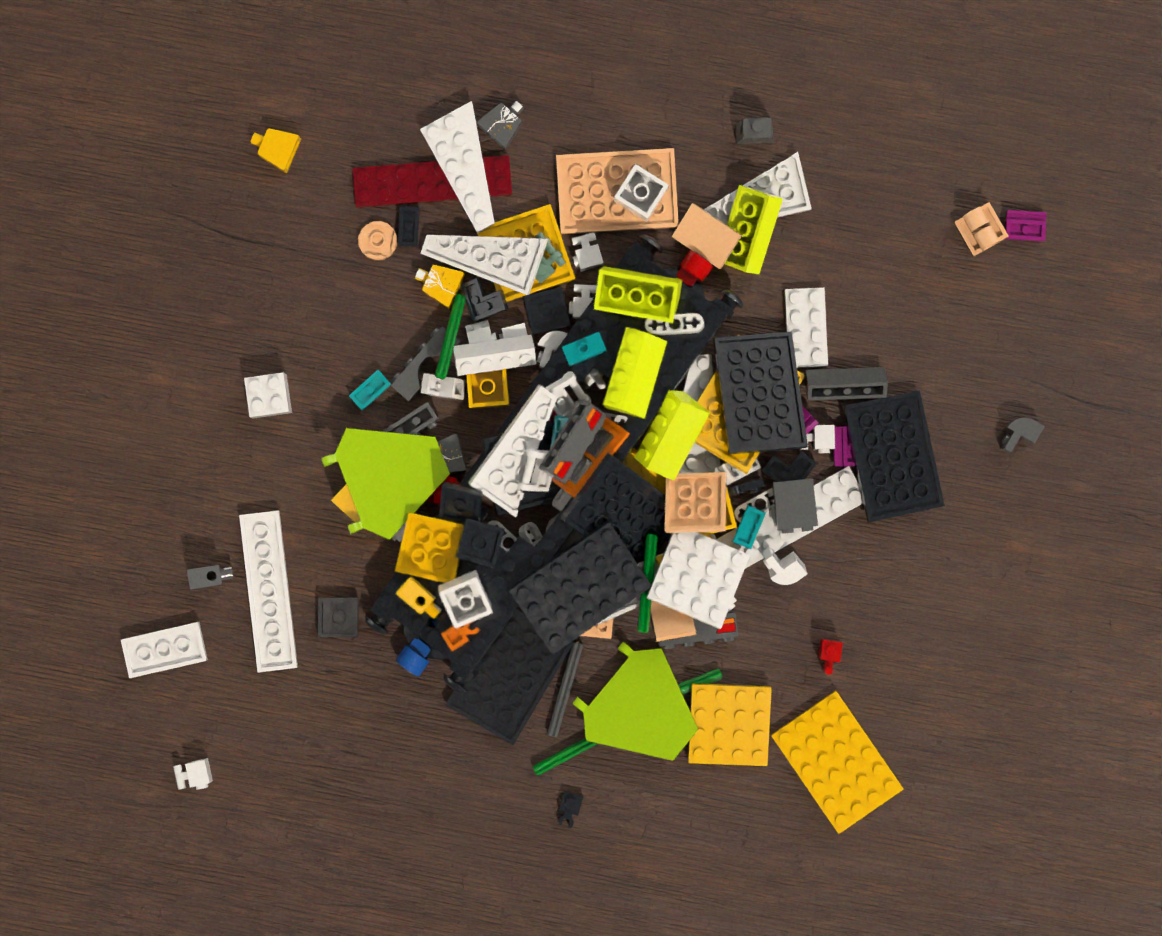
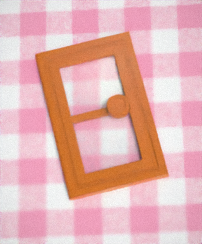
(605, 441)

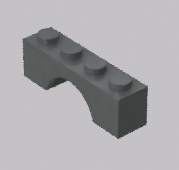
(408, 381)

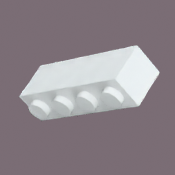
(494, 355)

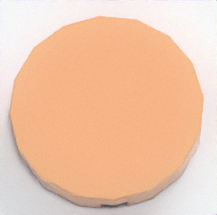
(377, 240)

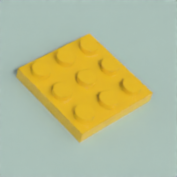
(429, 548)

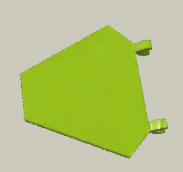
(388, 476)
(640, 708)

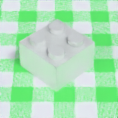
(641, 192)
(268, 395)
(465, 599)

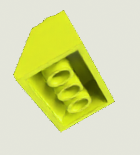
(754, 218)
(637, 294)
(635, 373)
(672, 434)

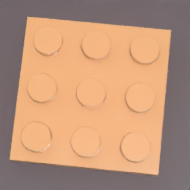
(696, 503)

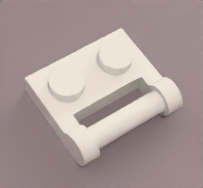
(564, 404)
(540, 480)

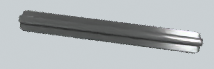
(565, 689)

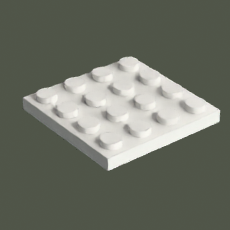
(698, 577)

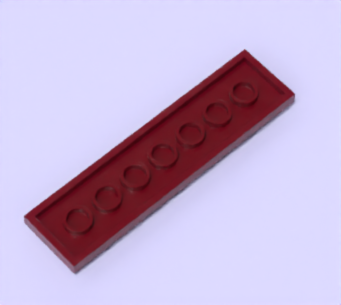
(421, 182)

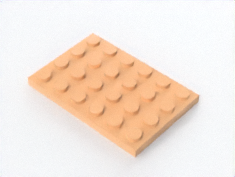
(592, 180)

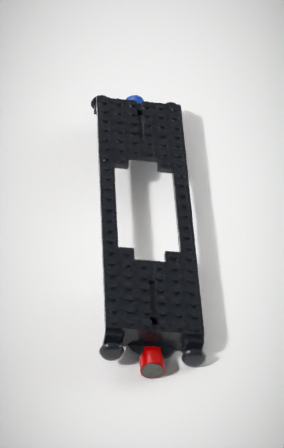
(523, 558)

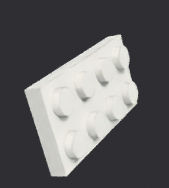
(807, 322)
(164, 650)

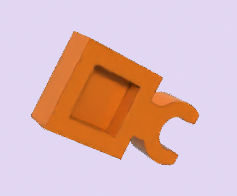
(458, 636)

